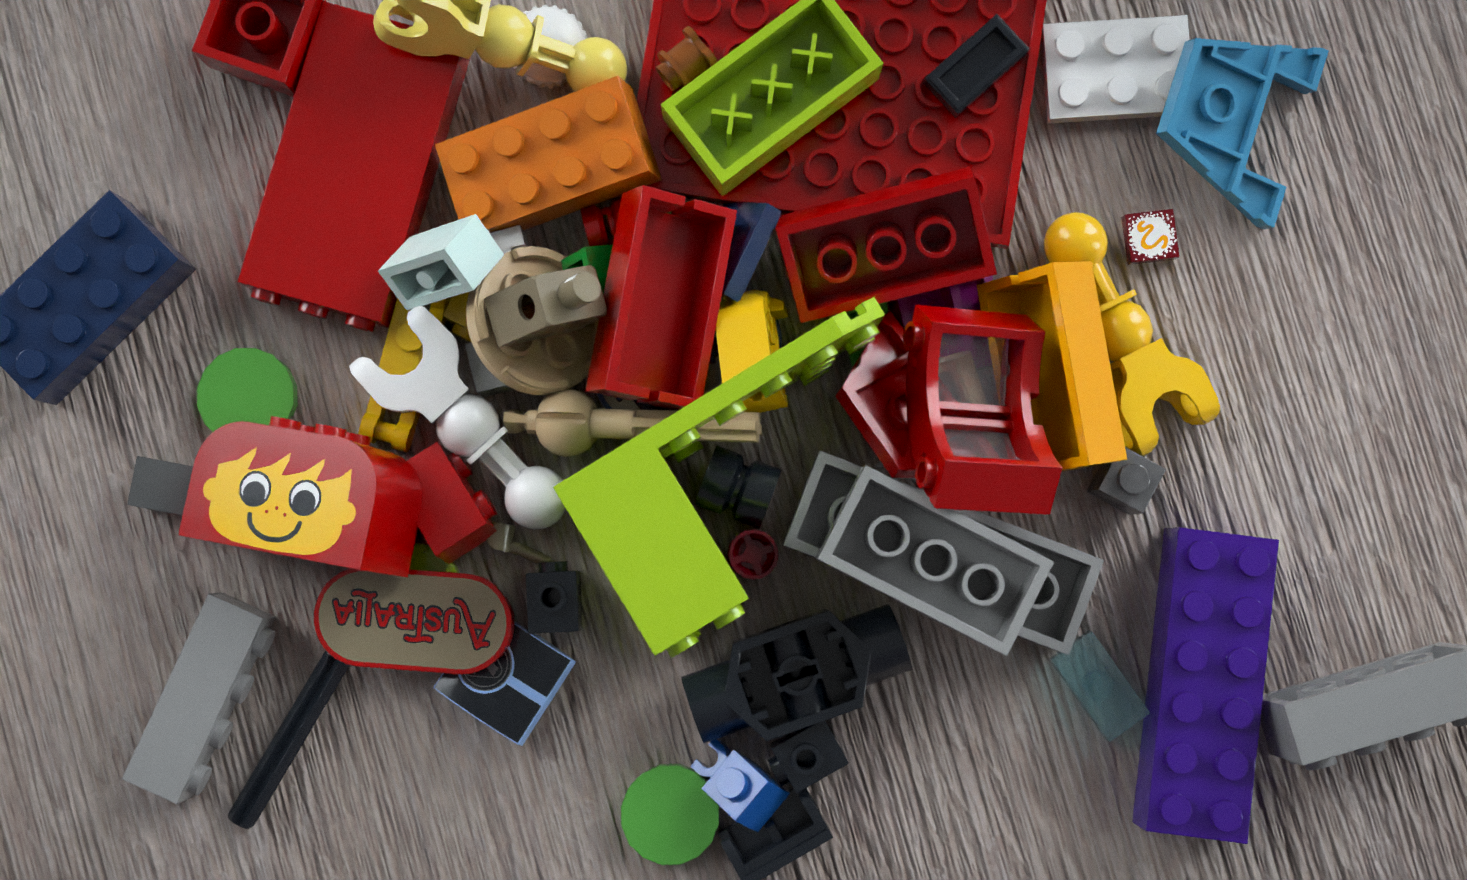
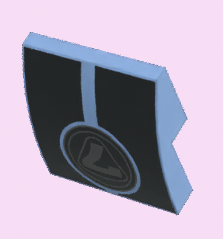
(514, 688)

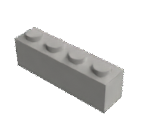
(200, 698)

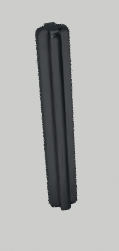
(287, 741)

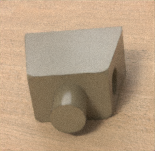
(562, 302)

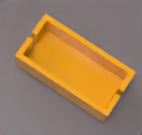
(1075, 378)

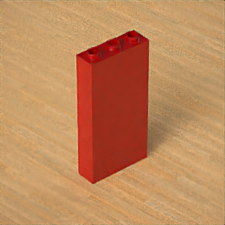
(350, 170)

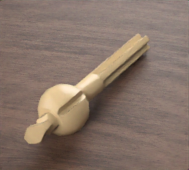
(571, 423)

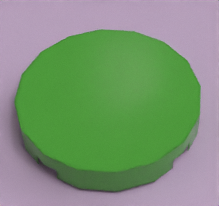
(246, 388)
(669, 814)

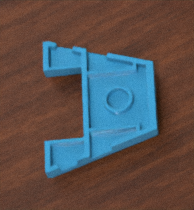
(1217, 112)

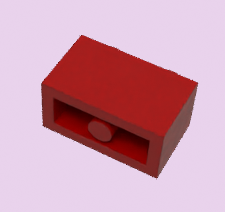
(450, 512)

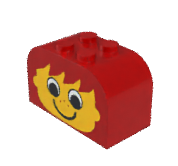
(304, 495)

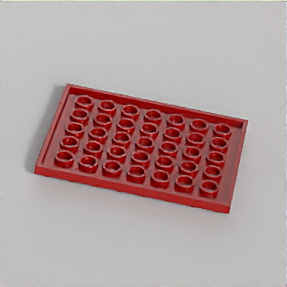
(883, 134)

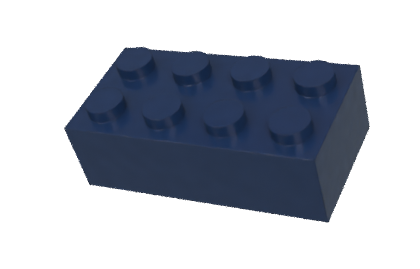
(85, 297)

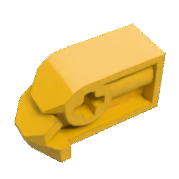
(747, 335)

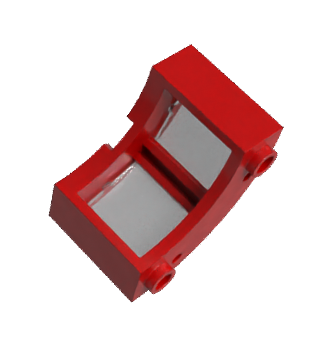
(973, 412)

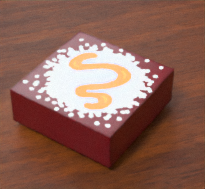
(1150, 237)

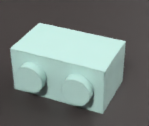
(441, 262)

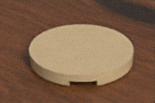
(534, 365)

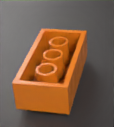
(550, 158)

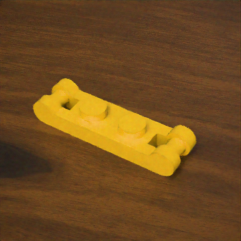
(399, 356)

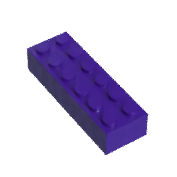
(1205, 684)

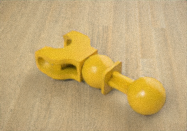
(1140, 368)

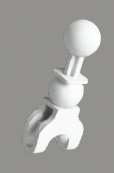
(463, 420)

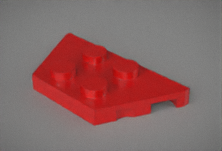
(877, 398)

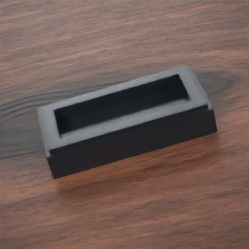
(976, 65)

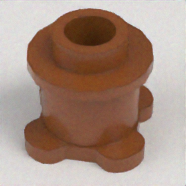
(684, 61)

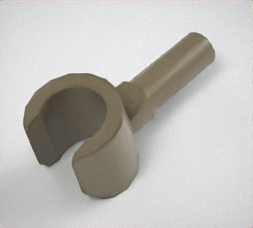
(503, 541)

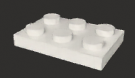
(1110, 67)

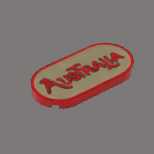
(414, 622)

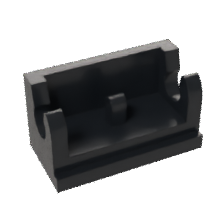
(785, 837)

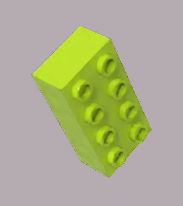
(771, 91)

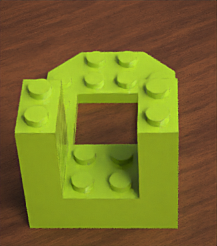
(643, 519)

